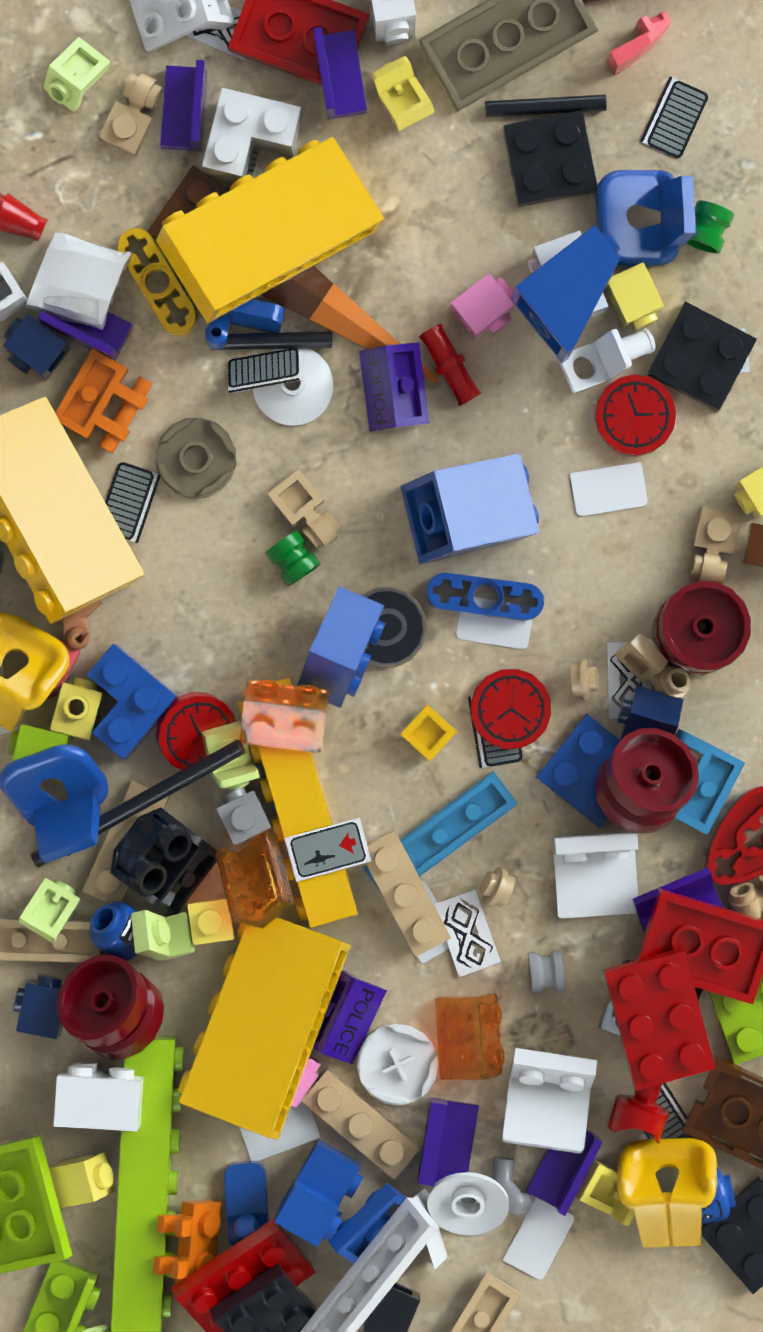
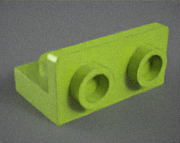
(63, 1299)

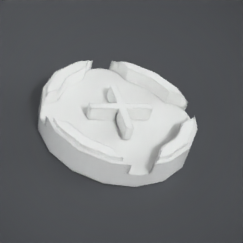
(397, 1064)

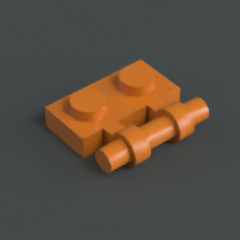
(91, 394)

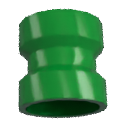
(710, 225)
(292, 558)

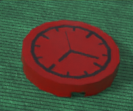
(635, 415)
(510, 708)
(182, 723)

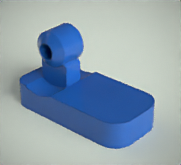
(252, 315)
(245, 1199)

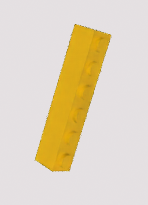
(301, 808)

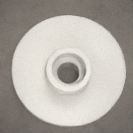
(306, 402)
(468, 1204)

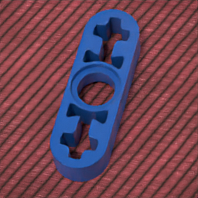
(514, 610)

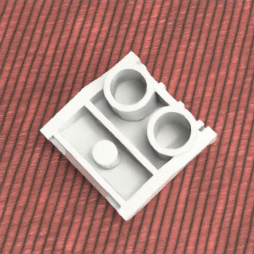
(77, 281)

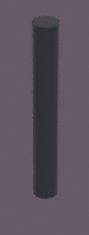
(545, 105)
(283, 340)

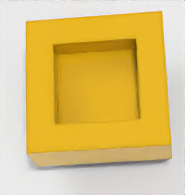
(428, 733)

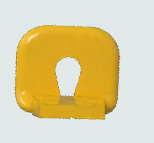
(31, 685)
(667, 1216)

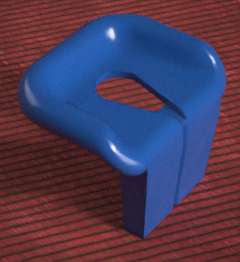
(653, 190)
(59, 825)

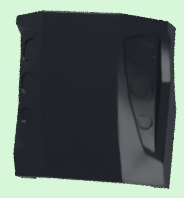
(162, 860)

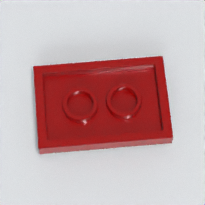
(283, 34)
(719, 943)
(659, 1019)
(239, 1267)

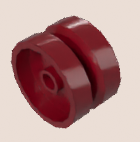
(725, 622)
(646, 780)
(110, 1007)

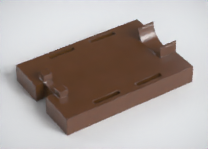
(730, 1112)

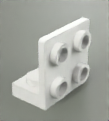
(169, 20)
(595, 874)
(548, 1100)

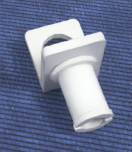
(609, 357)

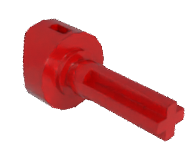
(639, 1112)

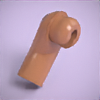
(76, 627)

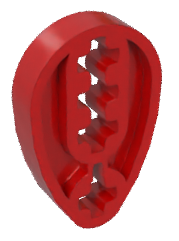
(730, 838)

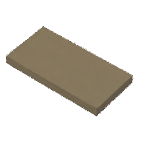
(501, 43)

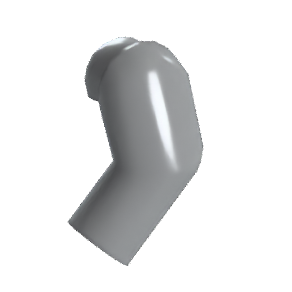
(503, 1173)

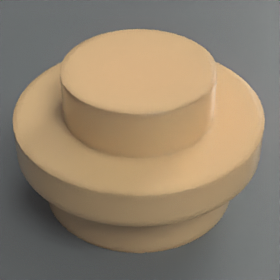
(584, 679)
(497, 887)

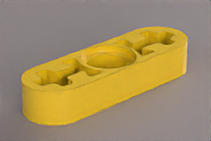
(151, 251)

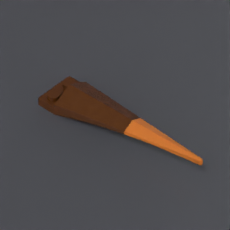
(307, 293)

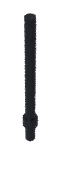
(164, 789)

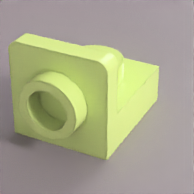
(74, 73)
(237, 772)
(50, 909)
(161, 936)

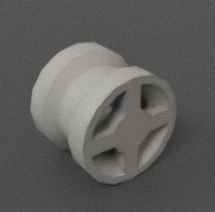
(546, 972)

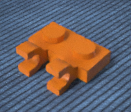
(197, 1234)

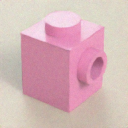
(484, 306)

